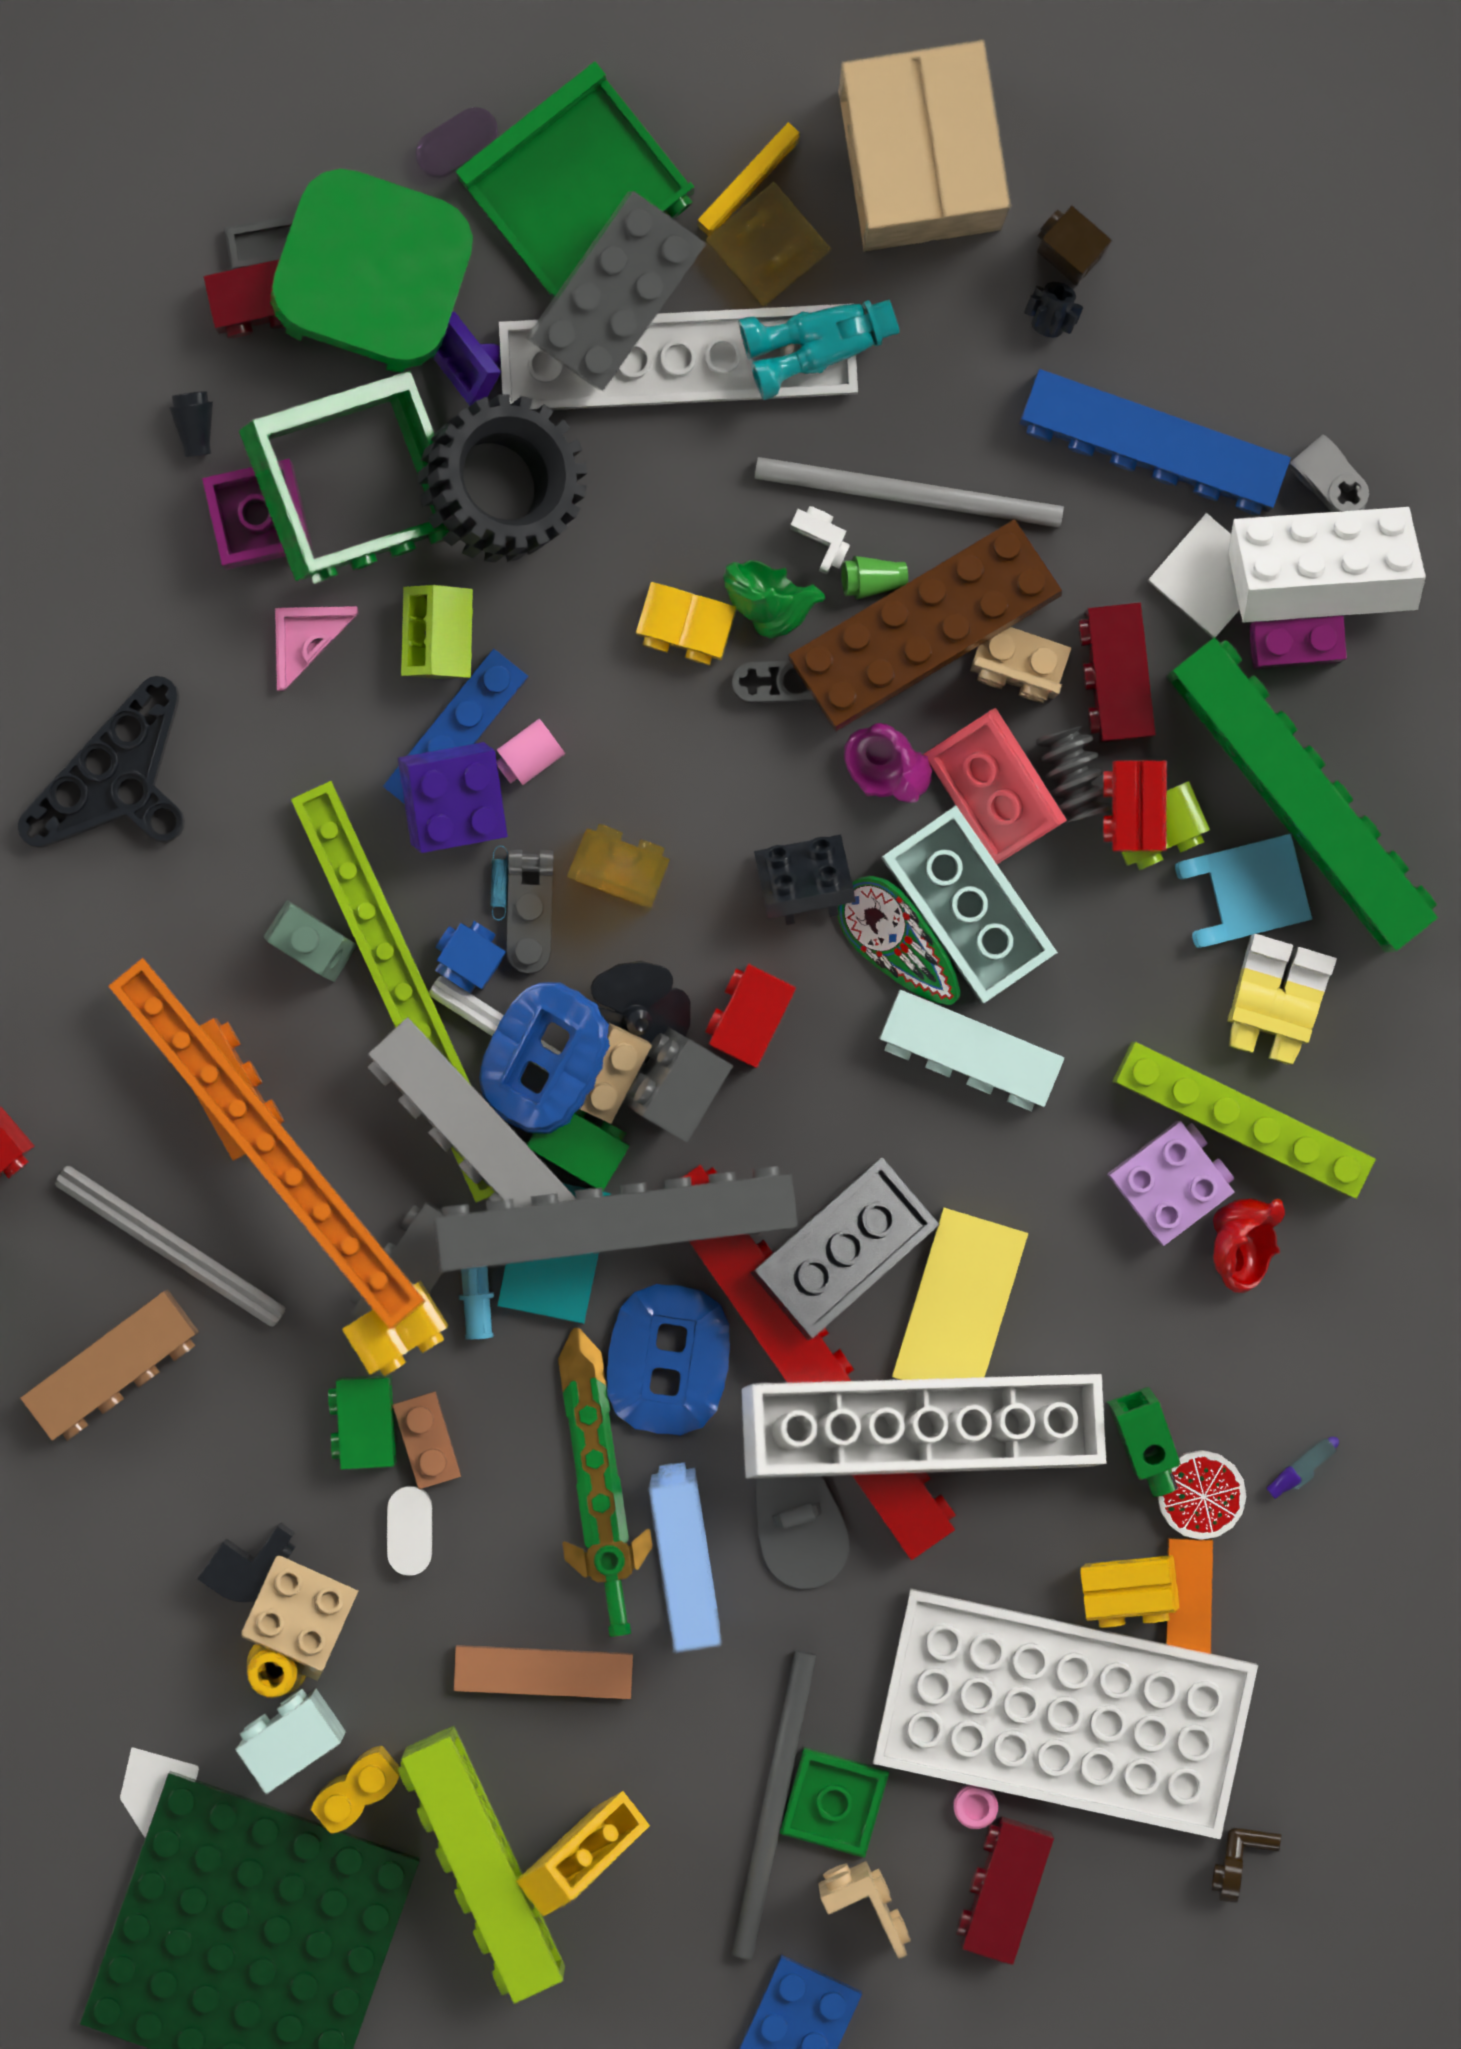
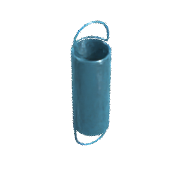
(499, 883)

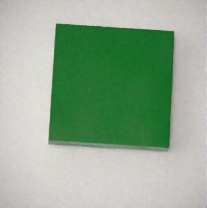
(834, 1802)

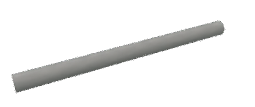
(909, 492)

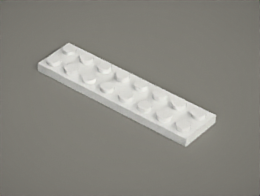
(674, 362)

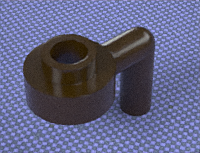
(1229, 1875)

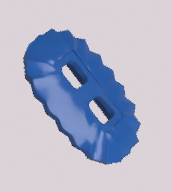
(519, 1043)
(700, 1364)

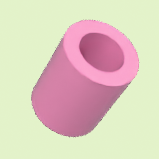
(528, 753)

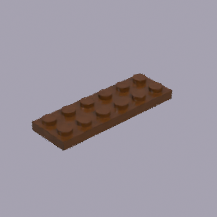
(925, 625)

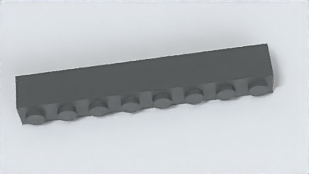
(614, 1221)

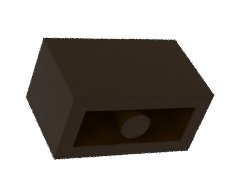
(1072, 243)

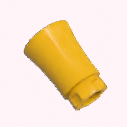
(269, 1685)

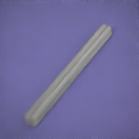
(170, 1246)

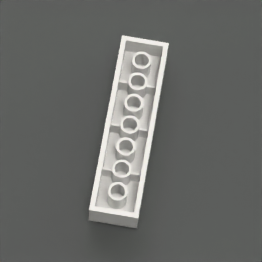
(923, 1426)

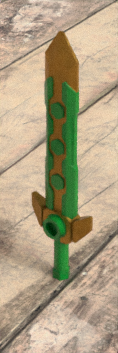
(597, 1480)

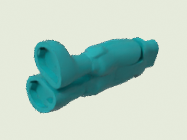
(824, 340)

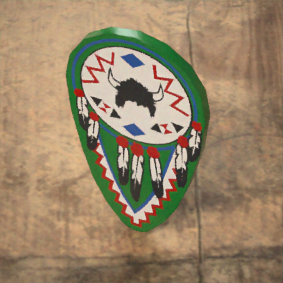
(898, 940)

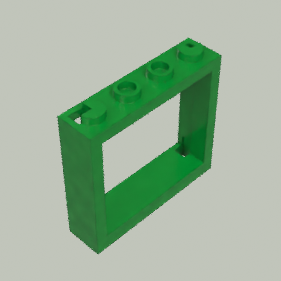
(417, 432)

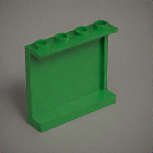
(565, 173)

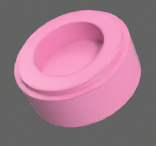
(975, 1806)

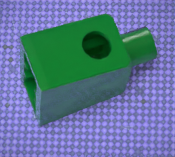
(1139, 1426)

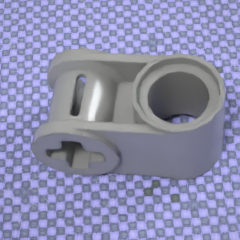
(1326, 471)

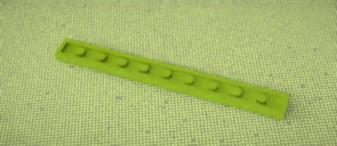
(374, 926)

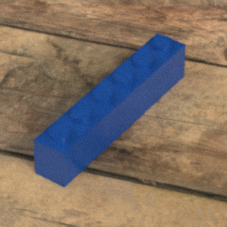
(1154, 441)

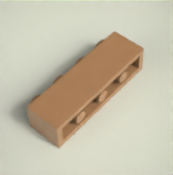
(110, 1365)

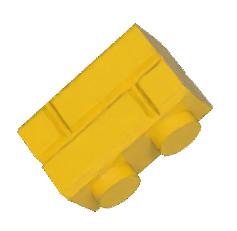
(1130, 1589)

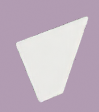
(145, 1782)

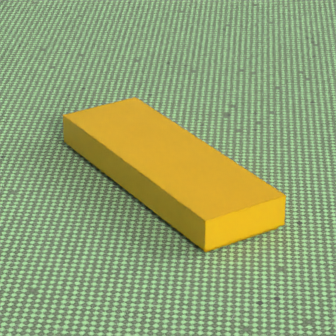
(749, 179)

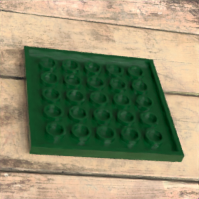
(247, 1928)

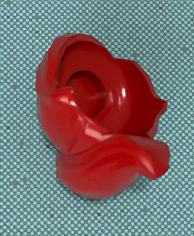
(1246, 1241)

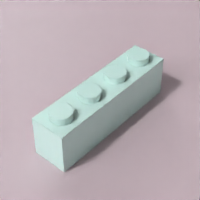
(972, 1049)

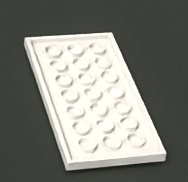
(1065, 1713)

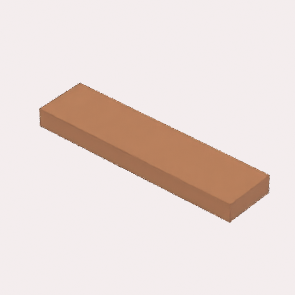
(543, 1672)

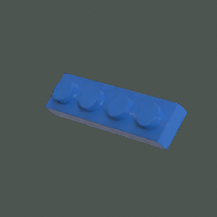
(469, 711)

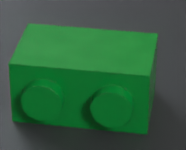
(583, 1149)
(364, 1422)

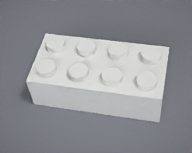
(1326, 564)

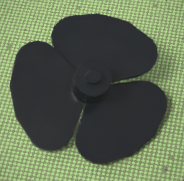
(642, 1000)

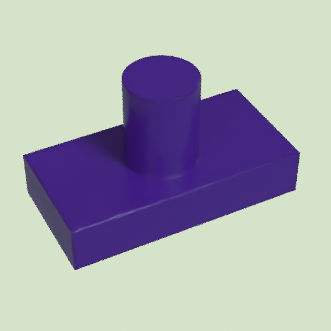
(467, 363)

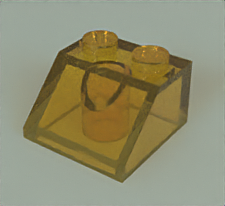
(619, 867)

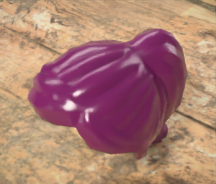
(886, 764)

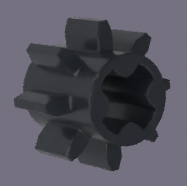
(1053, 309)

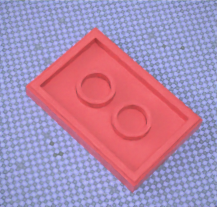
(995, 786)

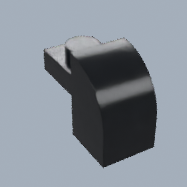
(239, 1574)

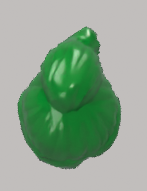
(769, 597)

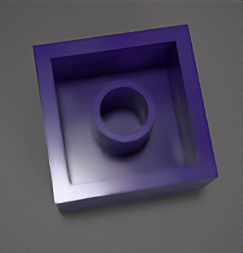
(452, 797)

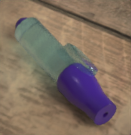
(1302, 1470)

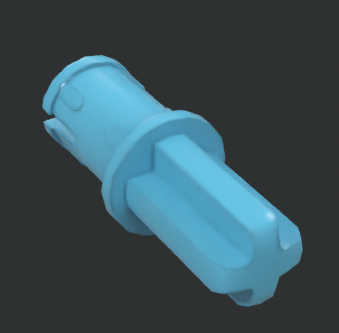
(477, 1303)

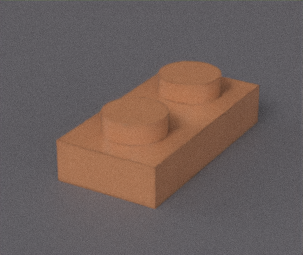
(427, 1440)

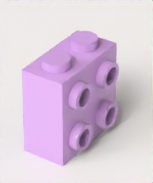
(1172, 1181)

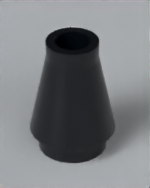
(193, 421)

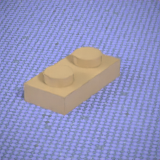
(618, 1073)

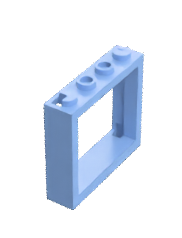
(684, 1557)

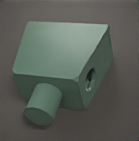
(310, 941)

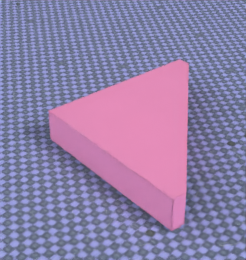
(304, 635)

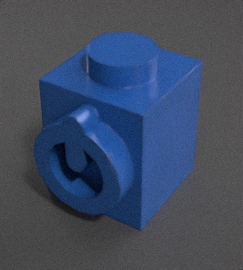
(468, 956)

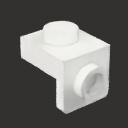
(818, 526)

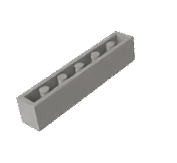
(461, 1118)

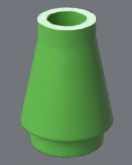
(871, 576)

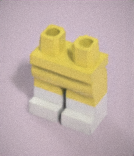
(1283, 1011)

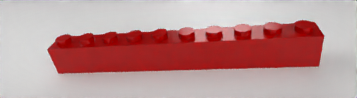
(899, 1498)

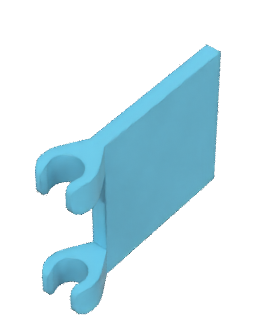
(1254, 889)

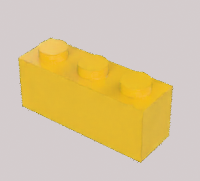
(583, 1853)

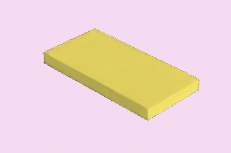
(960, 1299)

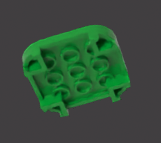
(371, 268)

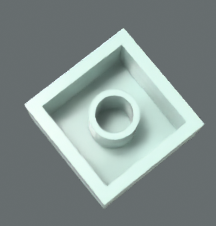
(290, 1740)

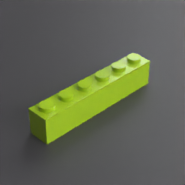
(1244, 1120)

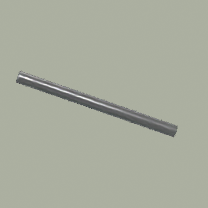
(773, 1804)

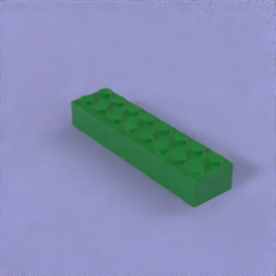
(1302, 796)

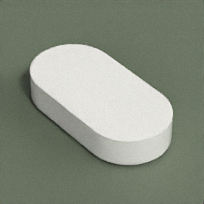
(409, 1530)

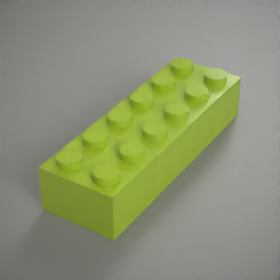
(483, 1864)

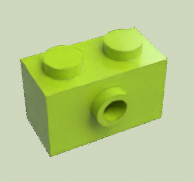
(447, 620)

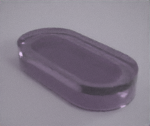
(456, 142)

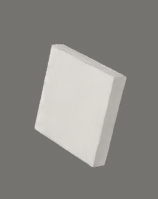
(1200, 577)

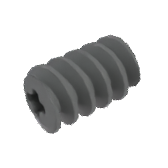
(1073, 774)

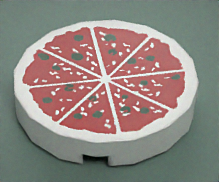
(1207, 1496)

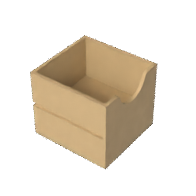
(923, 146)

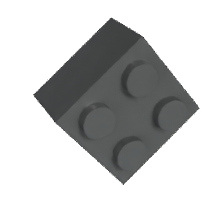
(677, 1083)

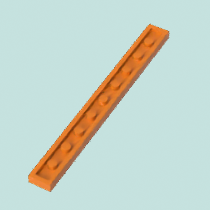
(267, 1144)

